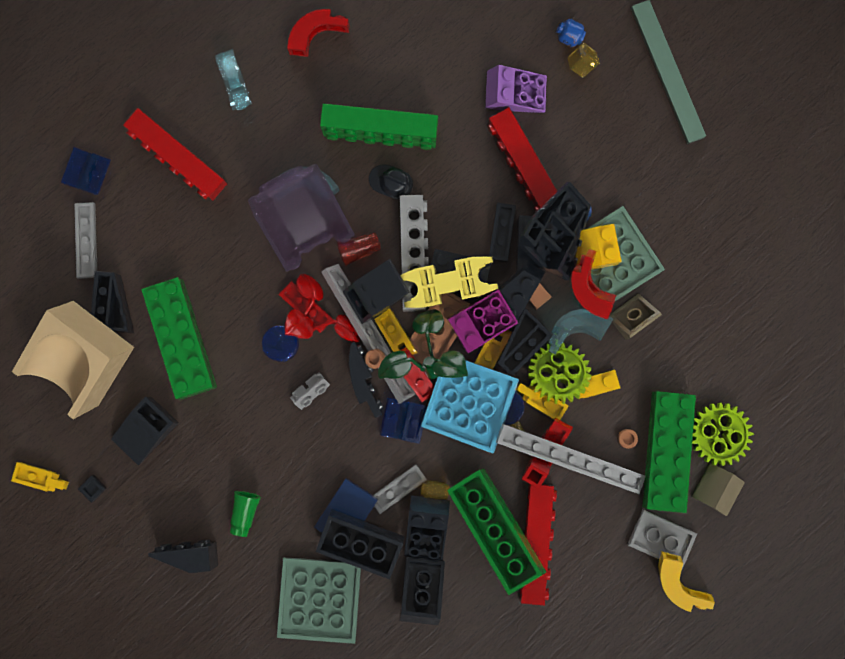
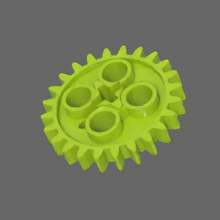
(548, 385)
(734, 424)

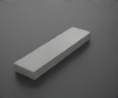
(85, 240)

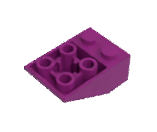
(482, 321)

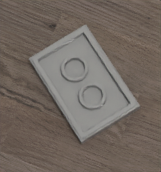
(657, 534)

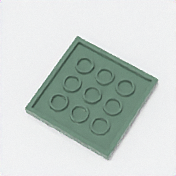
(637, 258)
(318, 600)

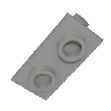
(303, 397)

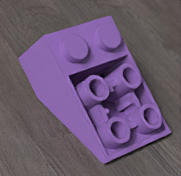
(515, 90)

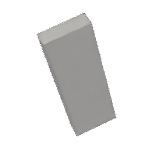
(399, 488)

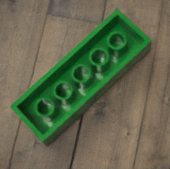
(379, 126)
(179, 338)
(669, 452)
(496, 531)

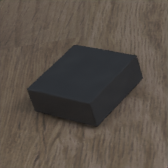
(92, 488)

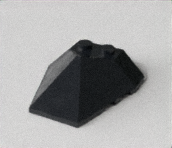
(555, 231)

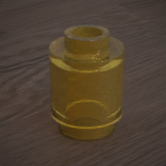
(435, 490)

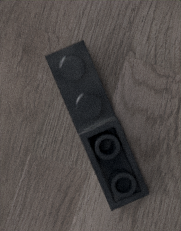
(359, 374)

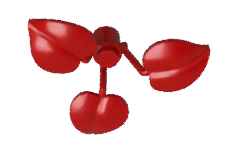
(301, 326)

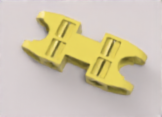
(448, 282)

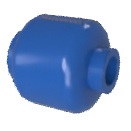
(571, 33)

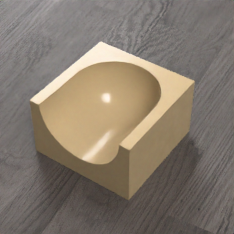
(75, 354)

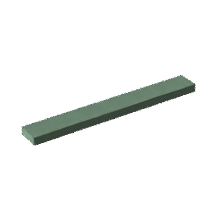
(668, 72)

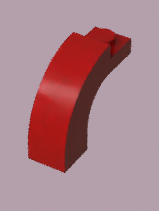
(312, 24)
(587, 293)
(538, 469)

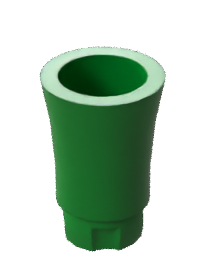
(243, 512)

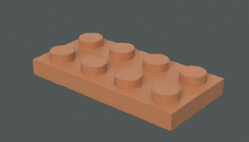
(444, 339)

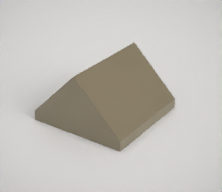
(634, 316)
(718, 489)

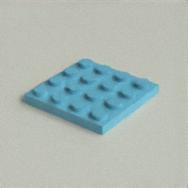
(471, 406)

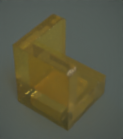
(583, 60)

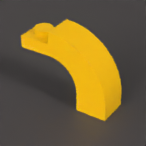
(669, 572)

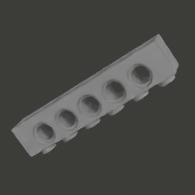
(410, 204)

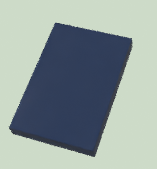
(349, 500)

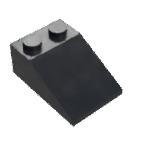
(422, 591)

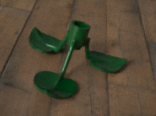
(450, 365)

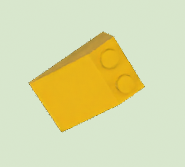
(604, 241)

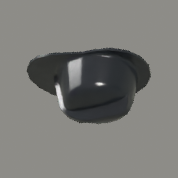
(390, 181)

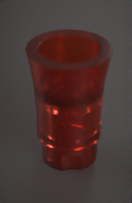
(358, 248)

